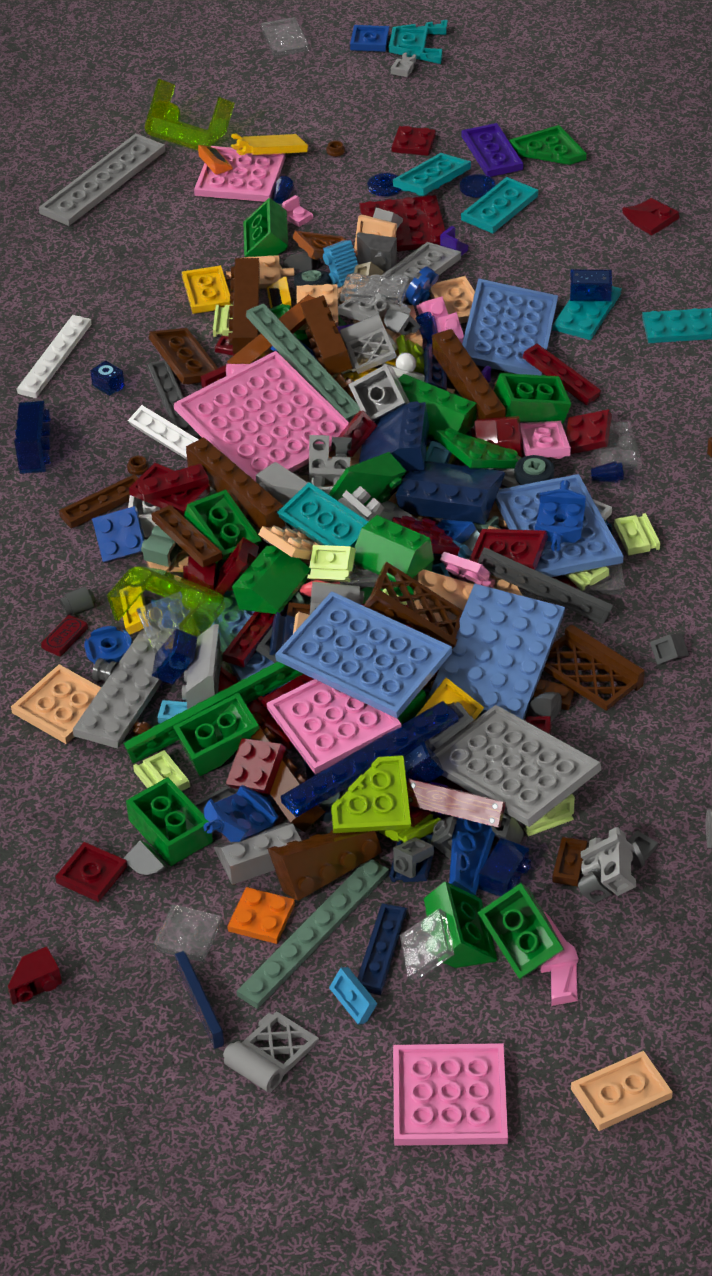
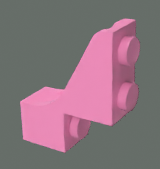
(443, 320)

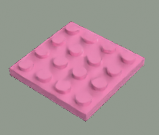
(250, 179)
(328, 723)
(449, 1094)

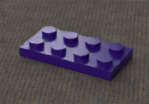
(492, 150)

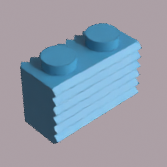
(341, 261)

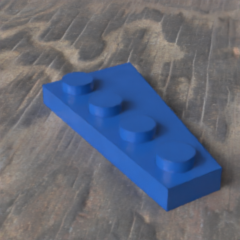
(469, 853)

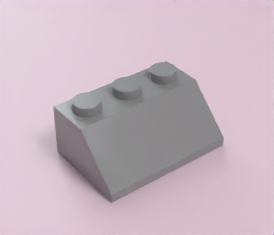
(204, 671)
(251, 857)

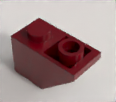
(34, 975)

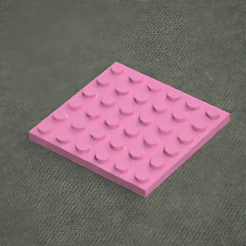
(262, 415)

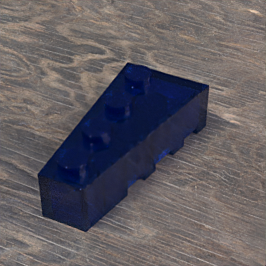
(32, 437)

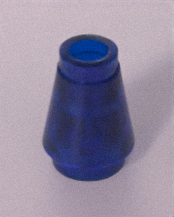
(283, 188)
(428, 325)
(608, 472)

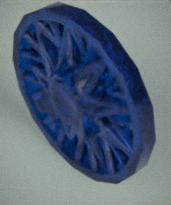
(382, 184)
(476, 185)

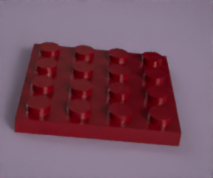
(420, 217)

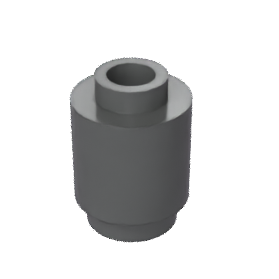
(78, 601)

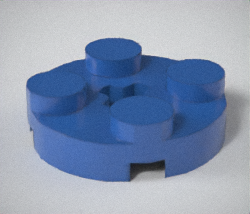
(419, 288)
(103, 636)

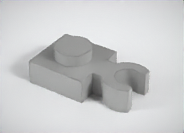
(403, 66)

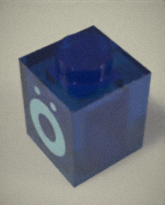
(107, 378)

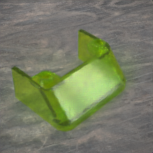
(165, 124)
(203, 603)

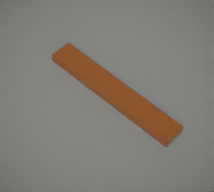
(260, 346)

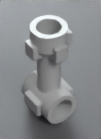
(380, 304)

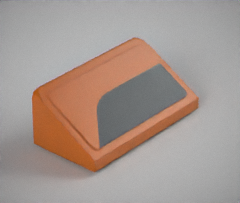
(214, 159)

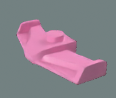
(563, 971)

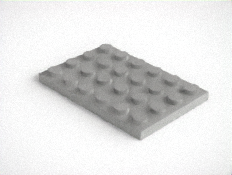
(515, 764)

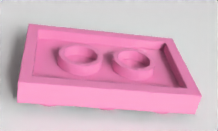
(545, 439)

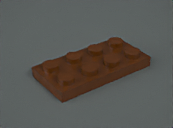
(182, 354)

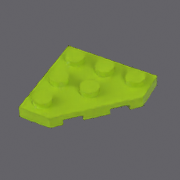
(375, 799)

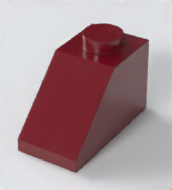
(203, 576)

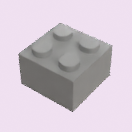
(379, 392)

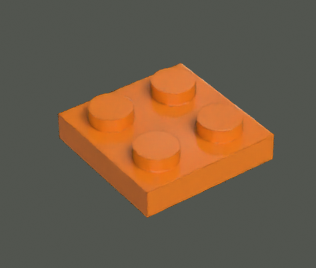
(261, 915)

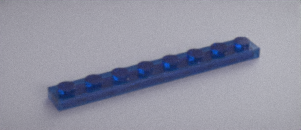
(350, 768)

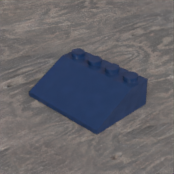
(402, 434)
(450, 492)

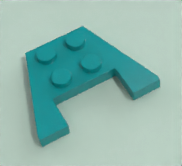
(413, 39)

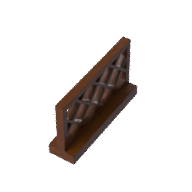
(391, 607)
(601, 659)

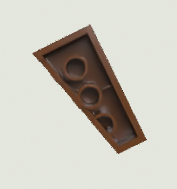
(325, 337)
(321, 859)

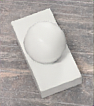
(406, 364)

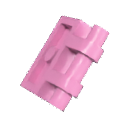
(467, 570)

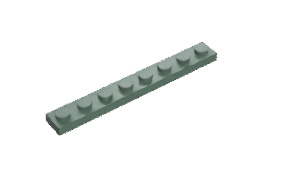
(302, 360)
(312, 933)

